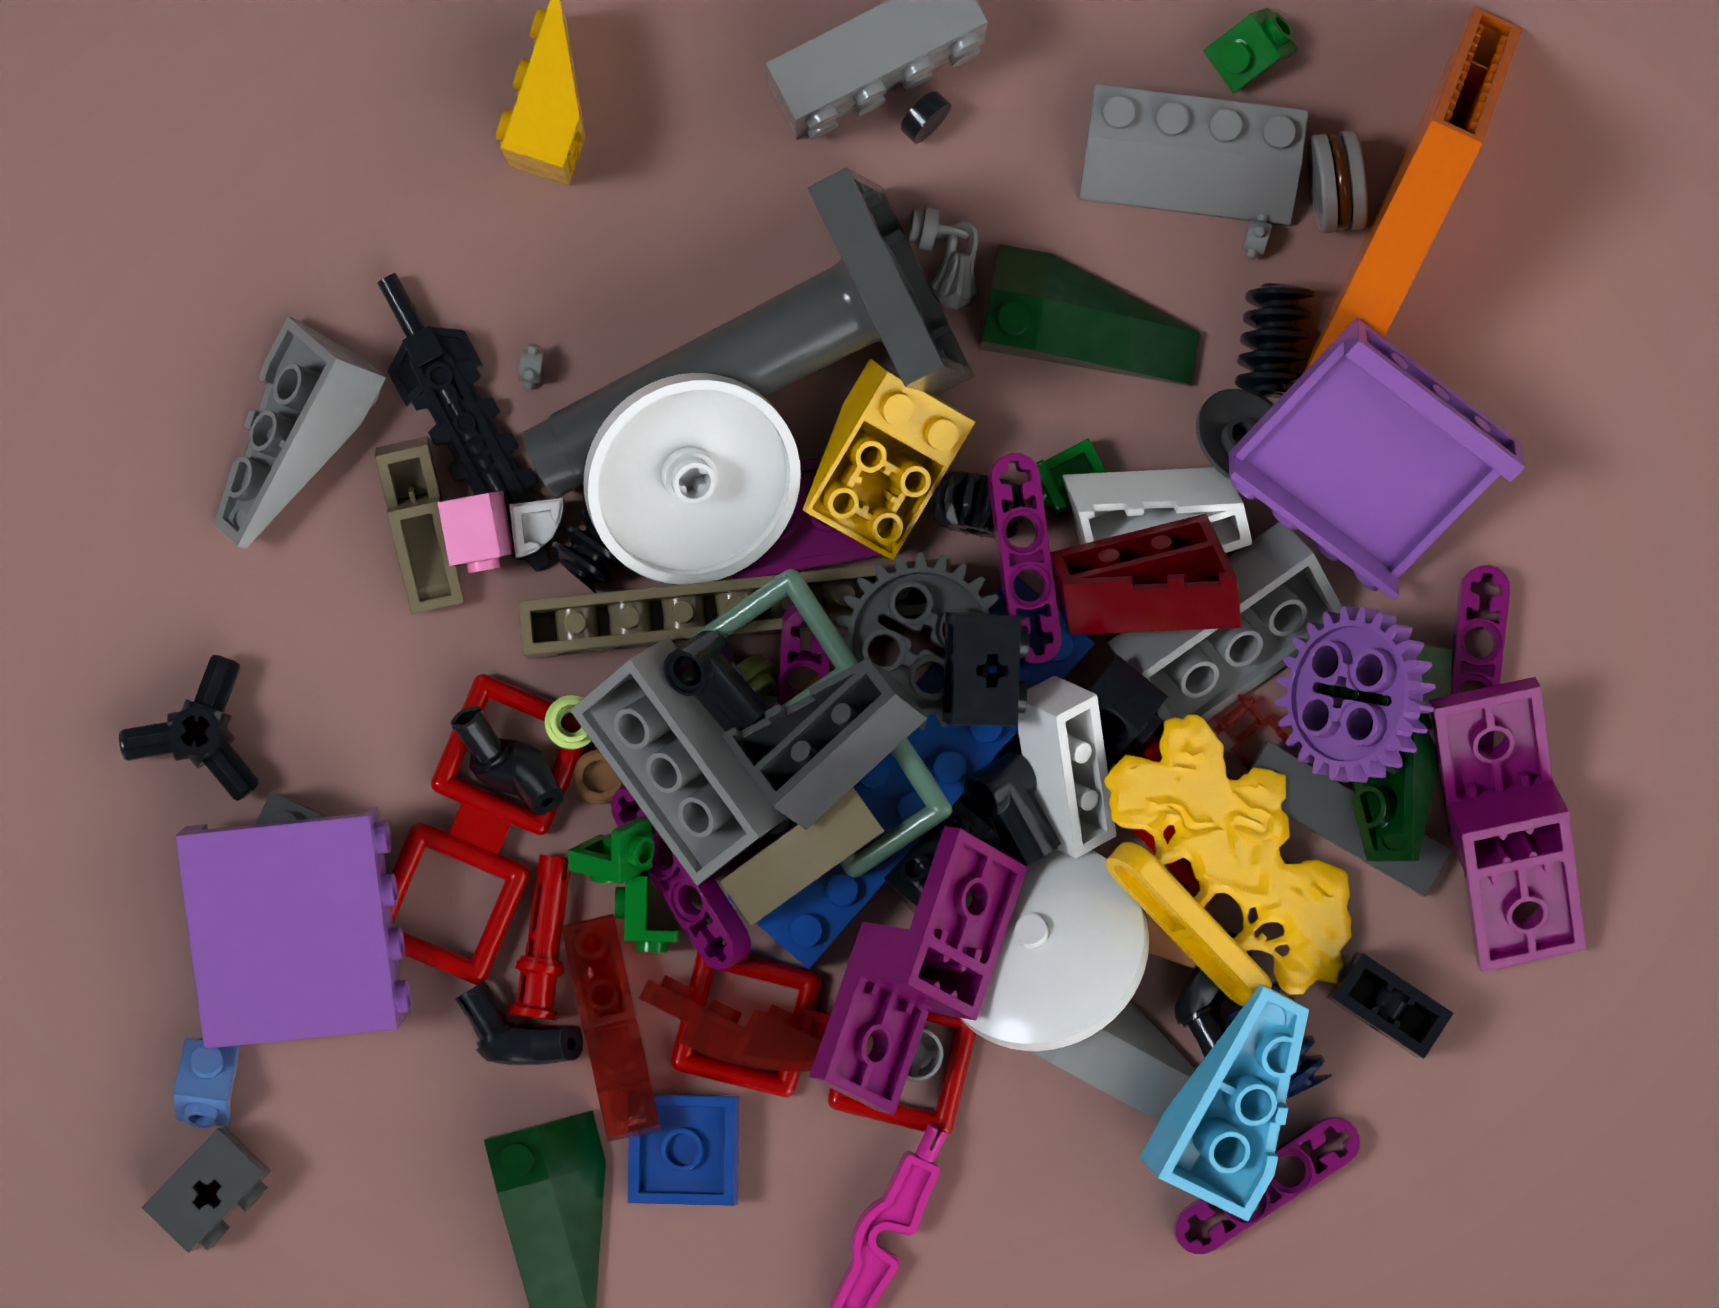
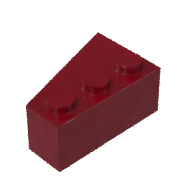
(1148, 581)

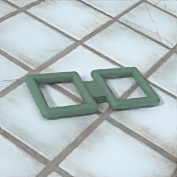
(937, 807)

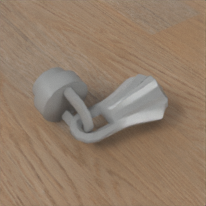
(956, 278)

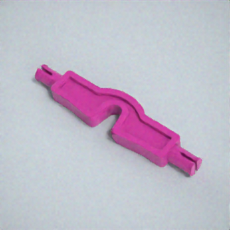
(896, 1210)

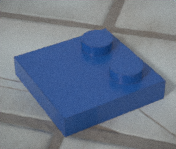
(691, 1157)

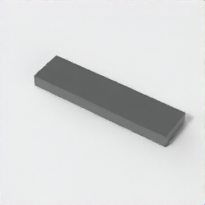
(1328, 811)

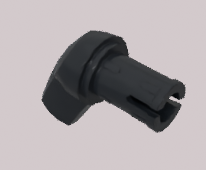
(507, 763)
(1199, 1007)
(520, 1043)

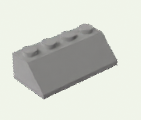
(1192, 154)
(1207, 668)
(676, 764)

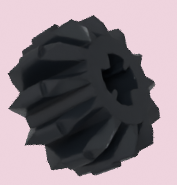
(965, 505)

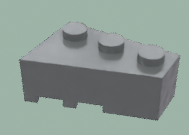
(827, 741)

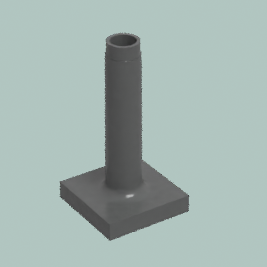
(861, 300)

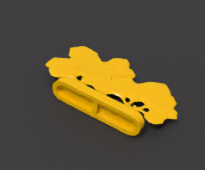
(1233, 845)

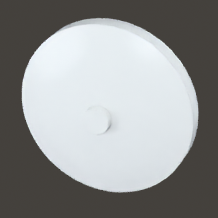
(692, 478)
(1065, 956)

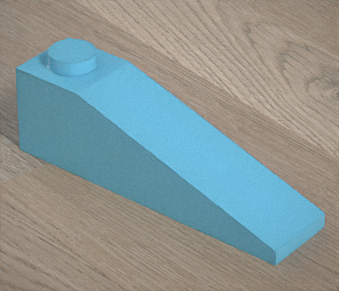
(1228, 1115)

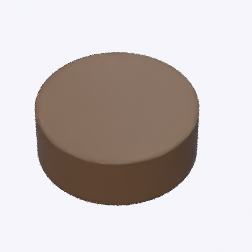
(595, 778)

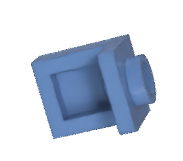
(205, 1084)

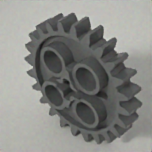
(943, 594)

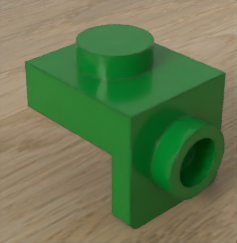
(1251, 48)
(1074, 460)
(615, 857)
(633, 906)

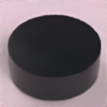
(925, 116)

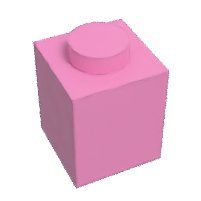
(476, 530)

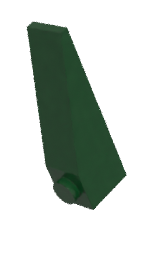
(1069, 317)
(1396, 808)
(553, 1206)

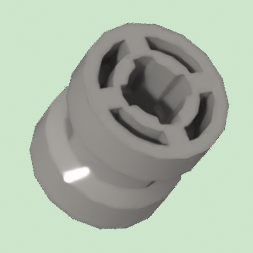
(927, 1057)

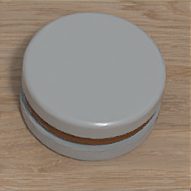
(1338, 181)

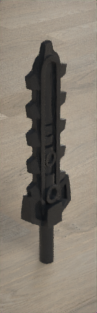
(438, 374)

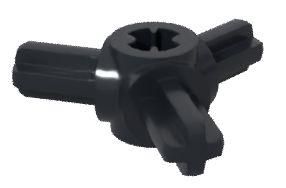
(174, 734)

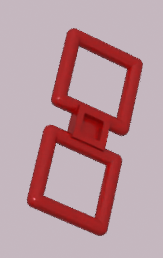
(480, 833)
(785, 1083)

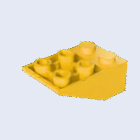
(547, 122)
(885, 459)

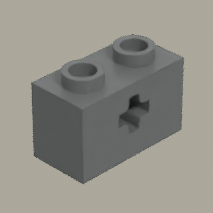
(177, 1202)

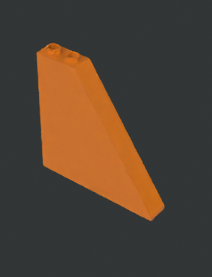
(1425, 179)

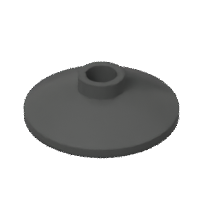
(1225, 421)

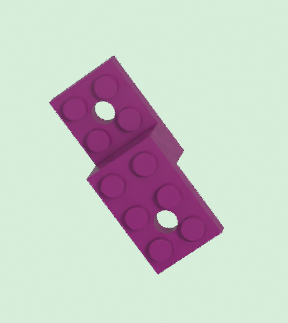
(1508, 824)
(907, 973)

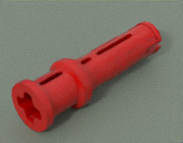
(540, 964)

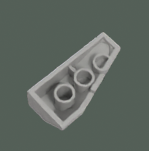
(307, 412)
(1127, 1062)

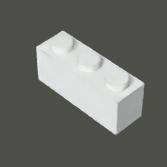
(1067, 753)

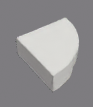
(535, 524)

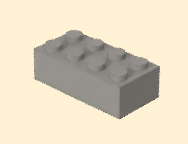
(870, 57)

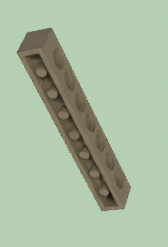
(679, 611)

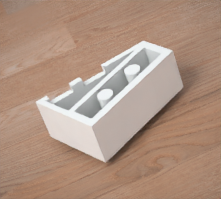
(1136, 500)

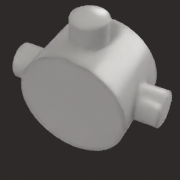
(1257, 236)
(531, 366)

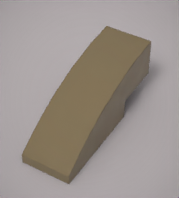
(415, 523)
(801, 857)

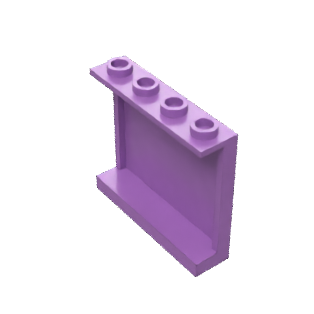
(1371, 457)
(293, 929)

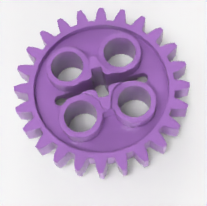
(1362, 644)

